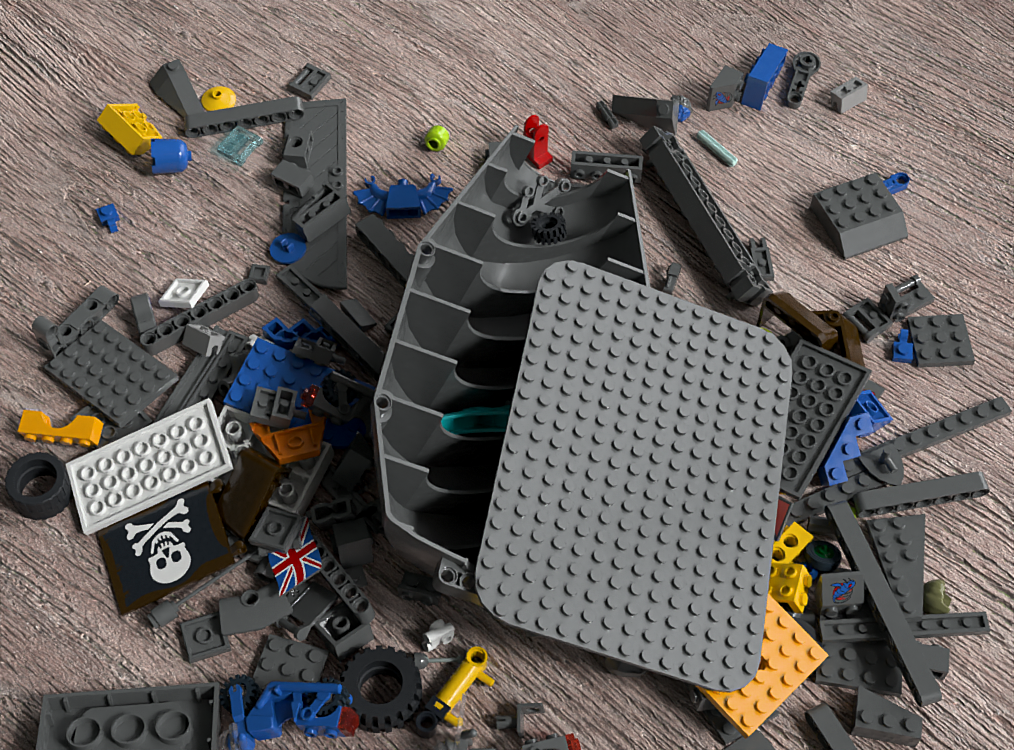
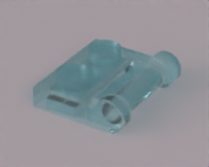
(236, 141)

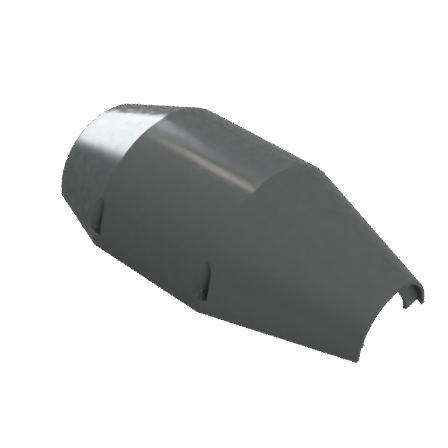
(465, 279)

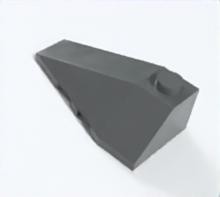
(648, 111)

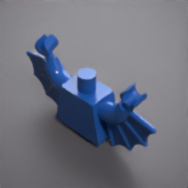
(403, 199)

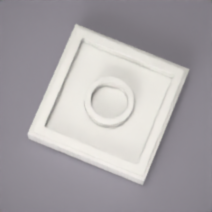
(183, 293)

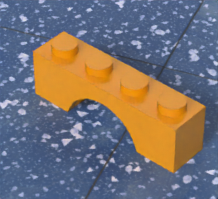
(82, 430)

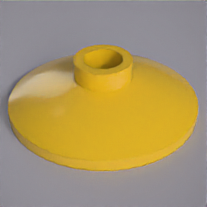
(218, 98)

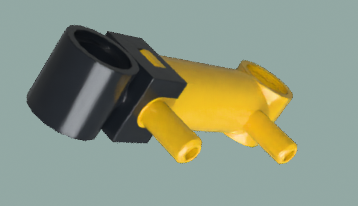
(440, 706)

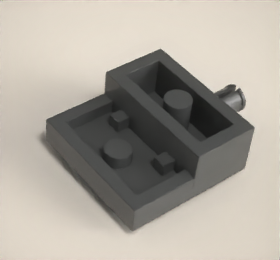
(321, 352)
(275, 407)

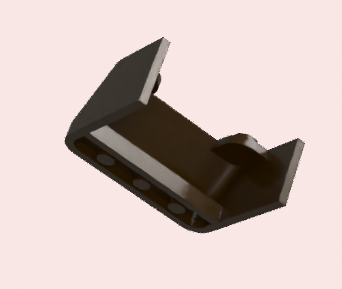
(798, 319)
(847, 334)

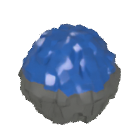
(684, 107)

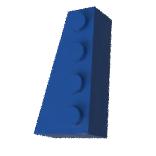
(763, 75)

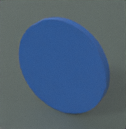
(288, 248)

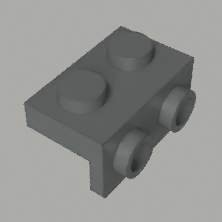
(893, 305)

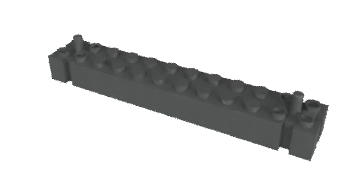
(705, 217)

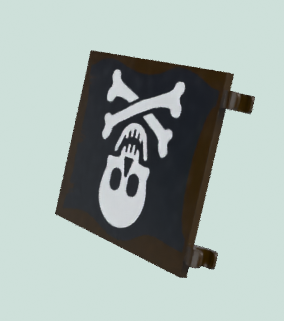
(167, 547)

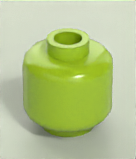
(436, 138)

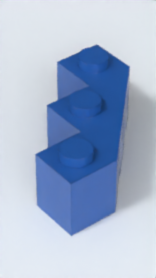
(286, 338)
(843, 448)

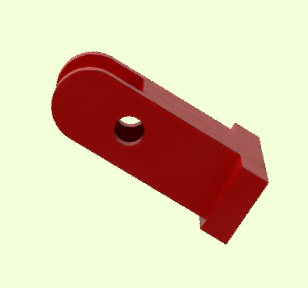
(539, 153)

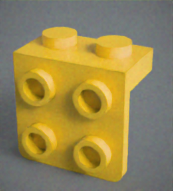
(790, 585)

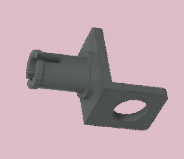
(517, 721)

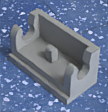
(849, 94)
(202, 339)

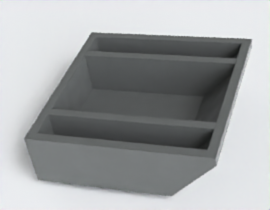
(859, 215)

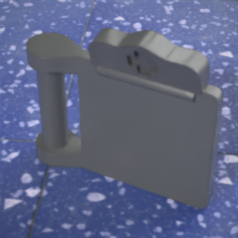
(308, 606)

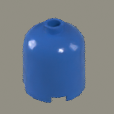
(169, 156)

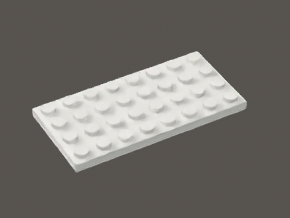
(148, 466)

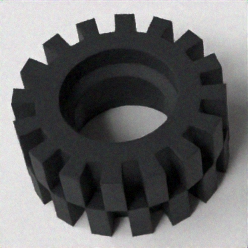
(548, 228)

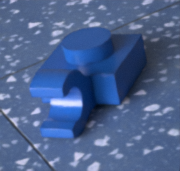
(108, 215)
(902, 350)

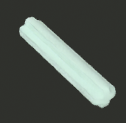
(717, 148)

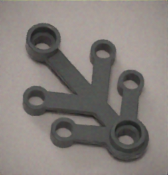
(539, 200)

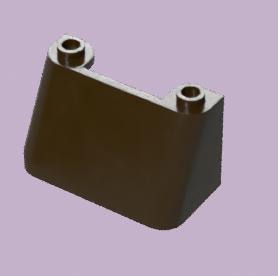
(249, 491)

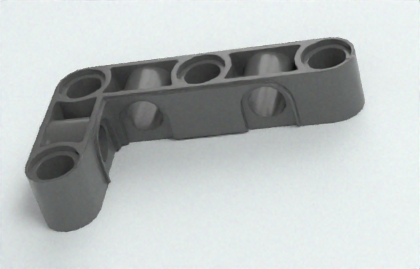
(54, 338)

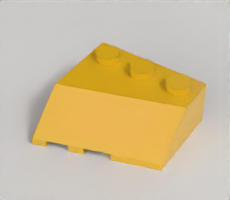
(128, 127)

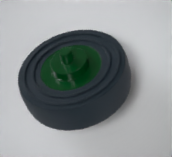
(822, 555)

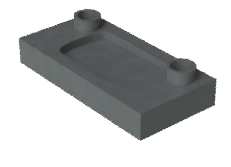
(133, 719)

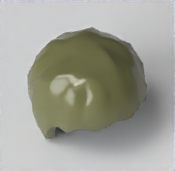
(934, 597)

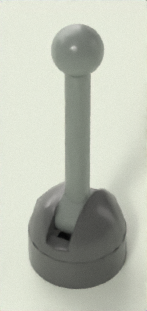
(421, 660)

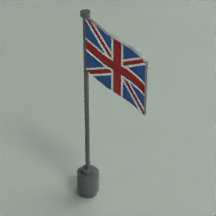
(288, 568)

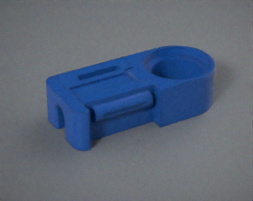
(893, 186)

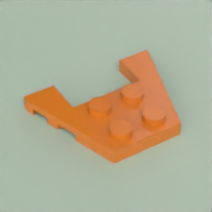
(292, 443)

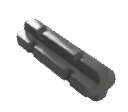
(607, 114)

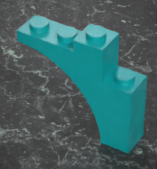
(477, 420)

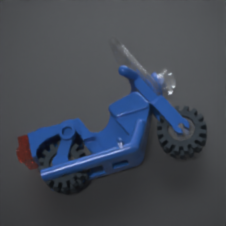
(264, 714)

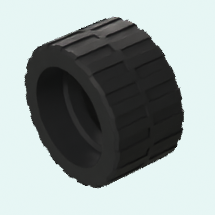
(29, 468)

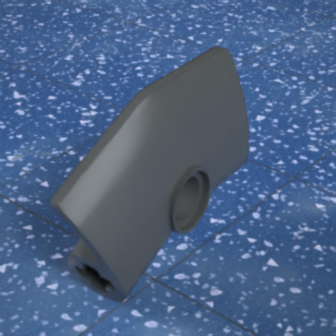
(242, 617)

